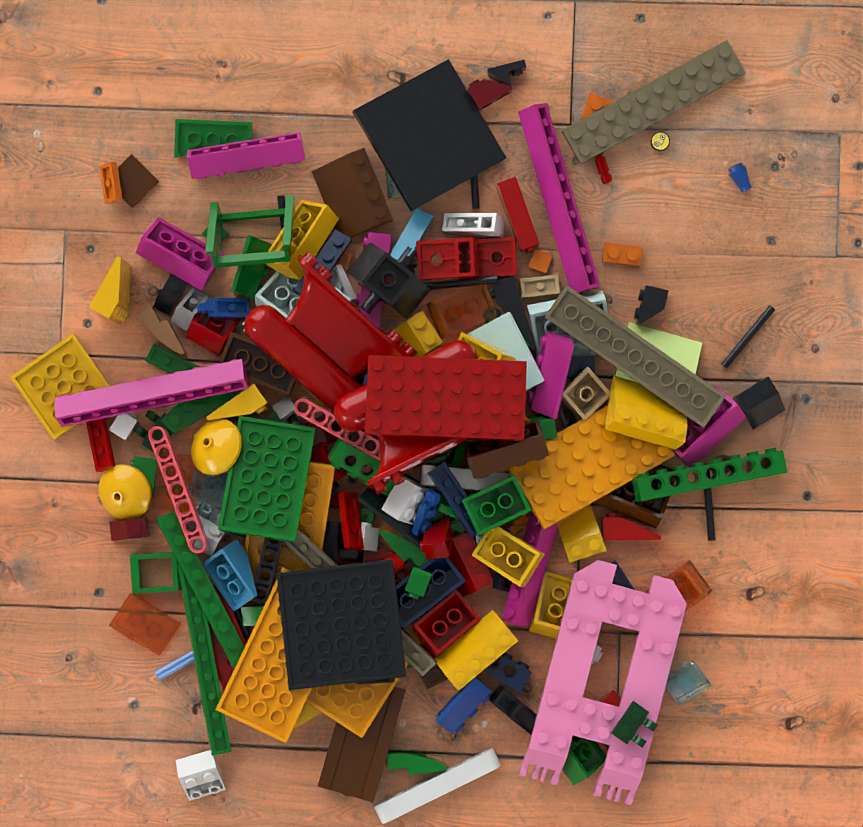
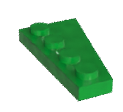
(208, 133)
(190, 411)

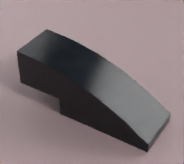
(514, 708)

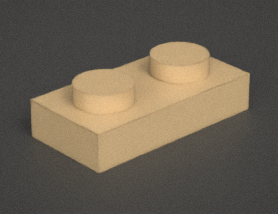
(539, 286)

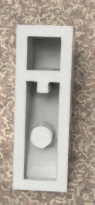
(474, 225)

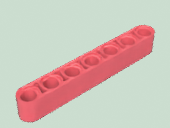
(342, 434)
(171, 483)

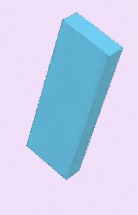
(413, 232)

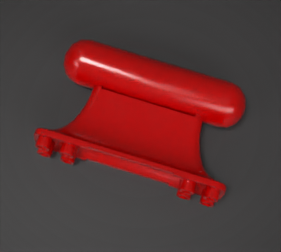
(323, 337)
(399, 452)

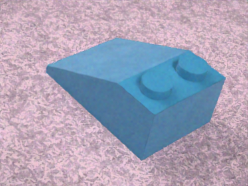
(232, 574)

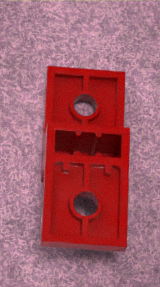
(466, 258)

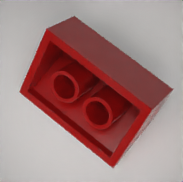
(470, 568)
(445, 623)

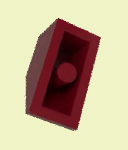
(487, 92)
(129, 529)

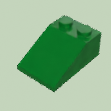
(496, 505)

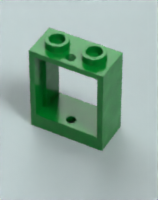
(136, 577)

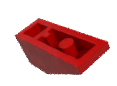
(619, 528)

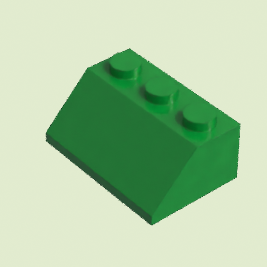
(249, 277)
(582, 759)

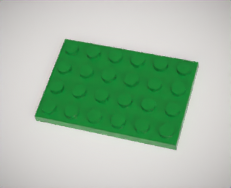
(267, 480)

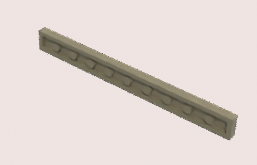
(316, 558)

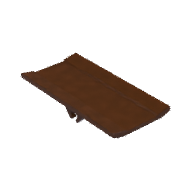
(356, 763)

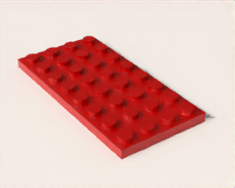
(446, 398)

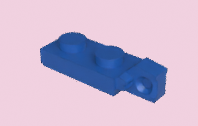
(225, 308)
(426, 513)

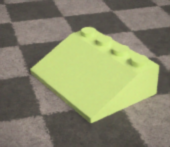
(678, 348)

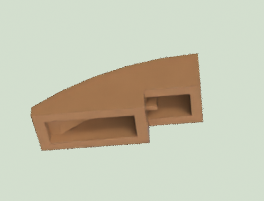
(161, 330)

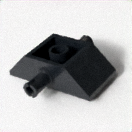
(406, 289)

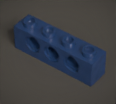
(514, 681)

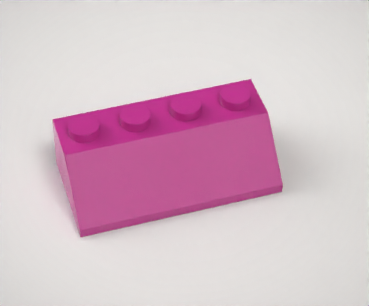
(177, 253)
(554, 367)
(702, 440)

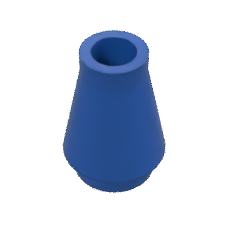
(740, 176)

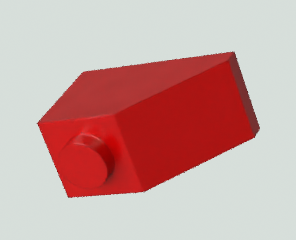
(437, 540)

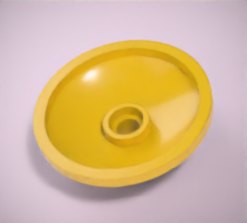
(216, 446)
(132, 488)

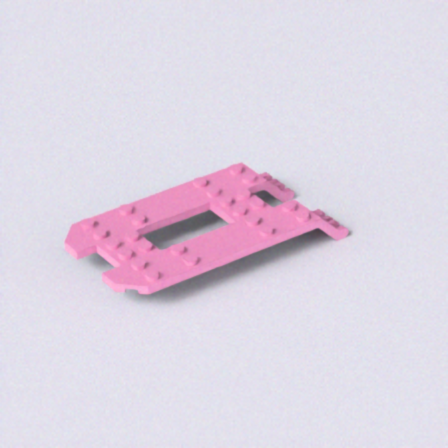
(562, 704)

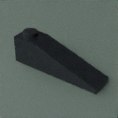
(509, 300)

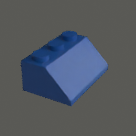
(463, 705)

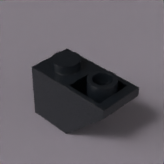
(652, 302)

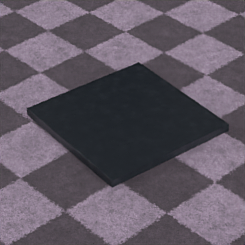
(429, 135)
(341, 624)

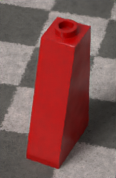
(517, 214)

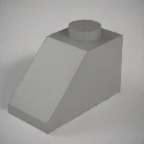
(187, 310)
(286, 412)

